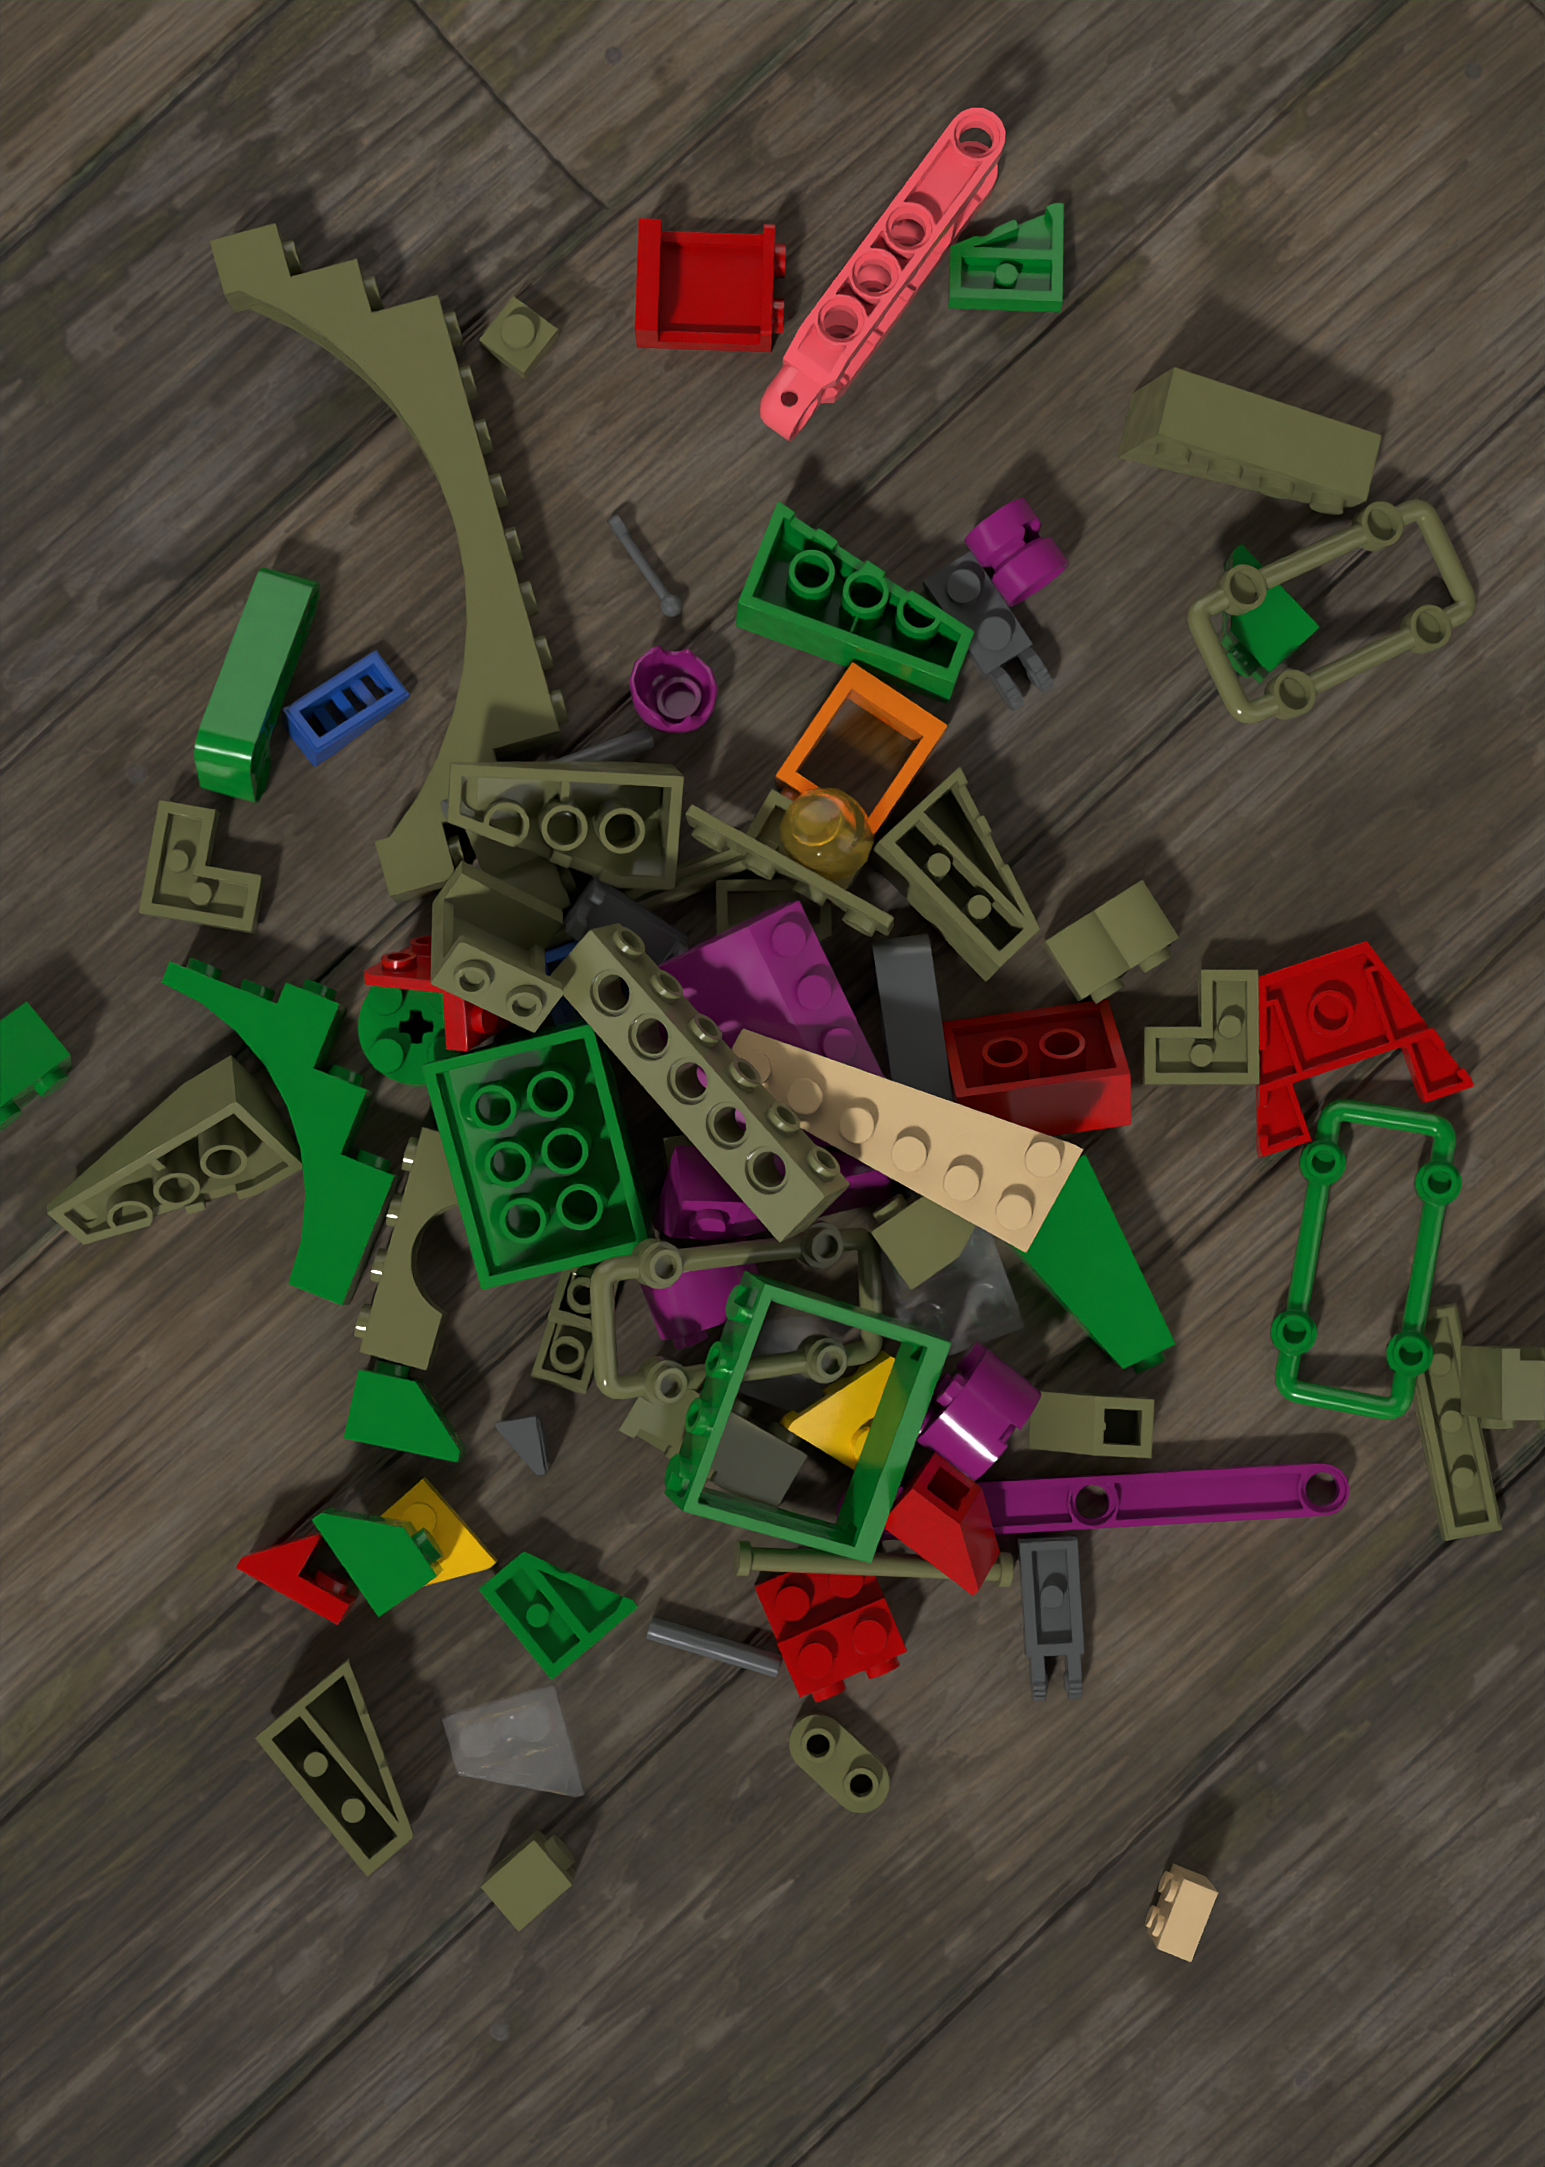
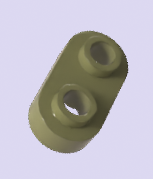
(840, 1762)

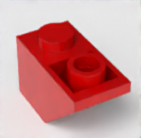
(946, 1523)

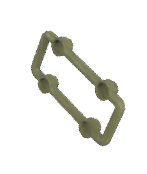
(1246, 588)
(660, 1266)

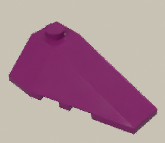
(705, 1207)

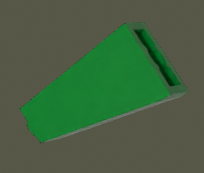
(1095, 1275)

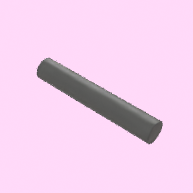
(714, 1647)

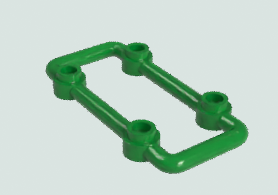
(1294, 1330)

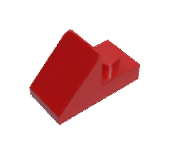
(285, 1570)

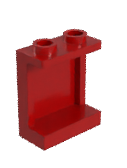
(707, 289)

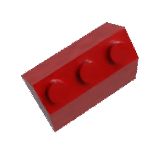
(1042, 1067)

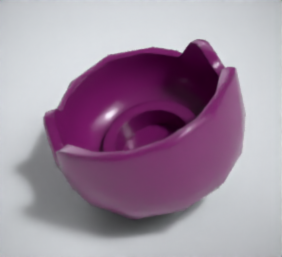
(673, 690)

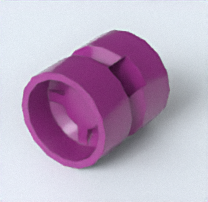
(1016, 551)

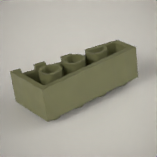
(1248, 442)

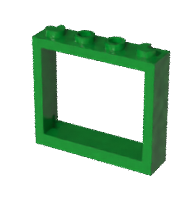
(883, 1453)

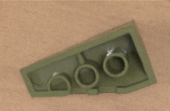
(582, 815)
(196, 1146)

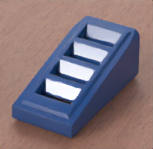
(337, 737)

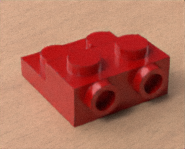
(830, 1629)

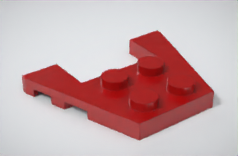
(1330, 1017)

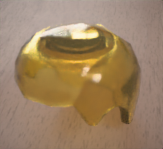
(827, 832)

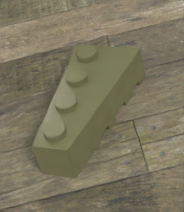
(1503, 1384)

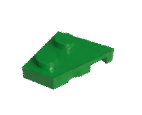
(1011, 266)
(553, 1610)

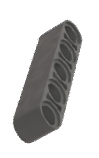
(911, 1015)

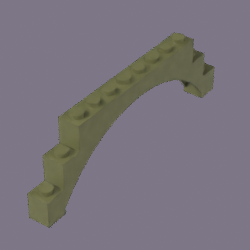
(414, 369)

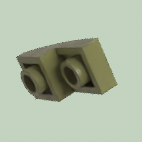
(566, 1346)

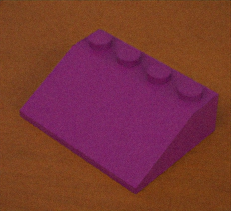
(775, 983)

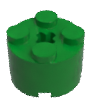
(384, 1034)

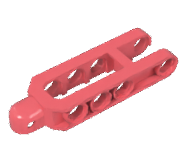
(885, 273)

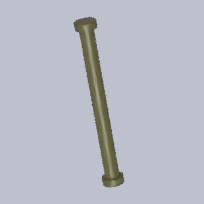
(823, 1562)

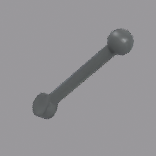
(670, 604)

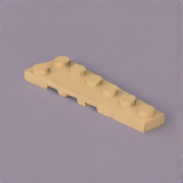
(943, 1150)

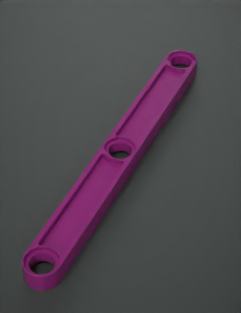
(1157, 1497)

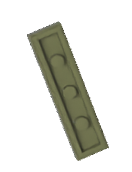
(1452, 1441)

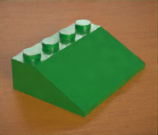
(539, 1153)

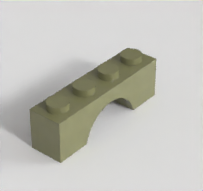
(404, 1319)

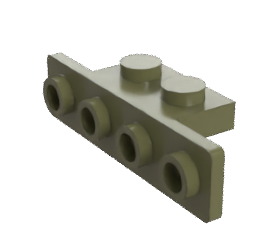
(766, 857)

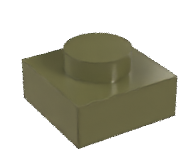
(519, 337)

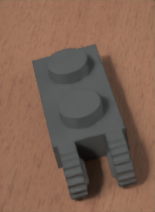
(998, 638)
(1051, 1609)

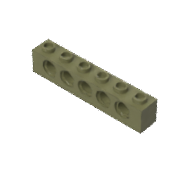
(669, 1074)

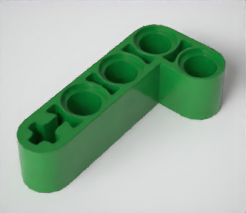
(250, 690)

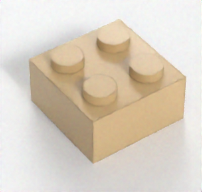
(1180, 1912)

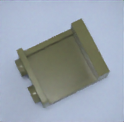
(493, 946)

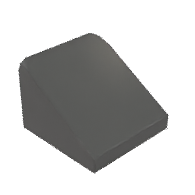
(528, 1439)

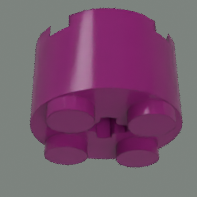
(694, 1301)
(976, 1411)

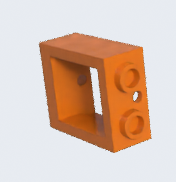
(888, 707)

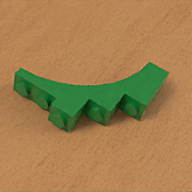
(293, 1040)

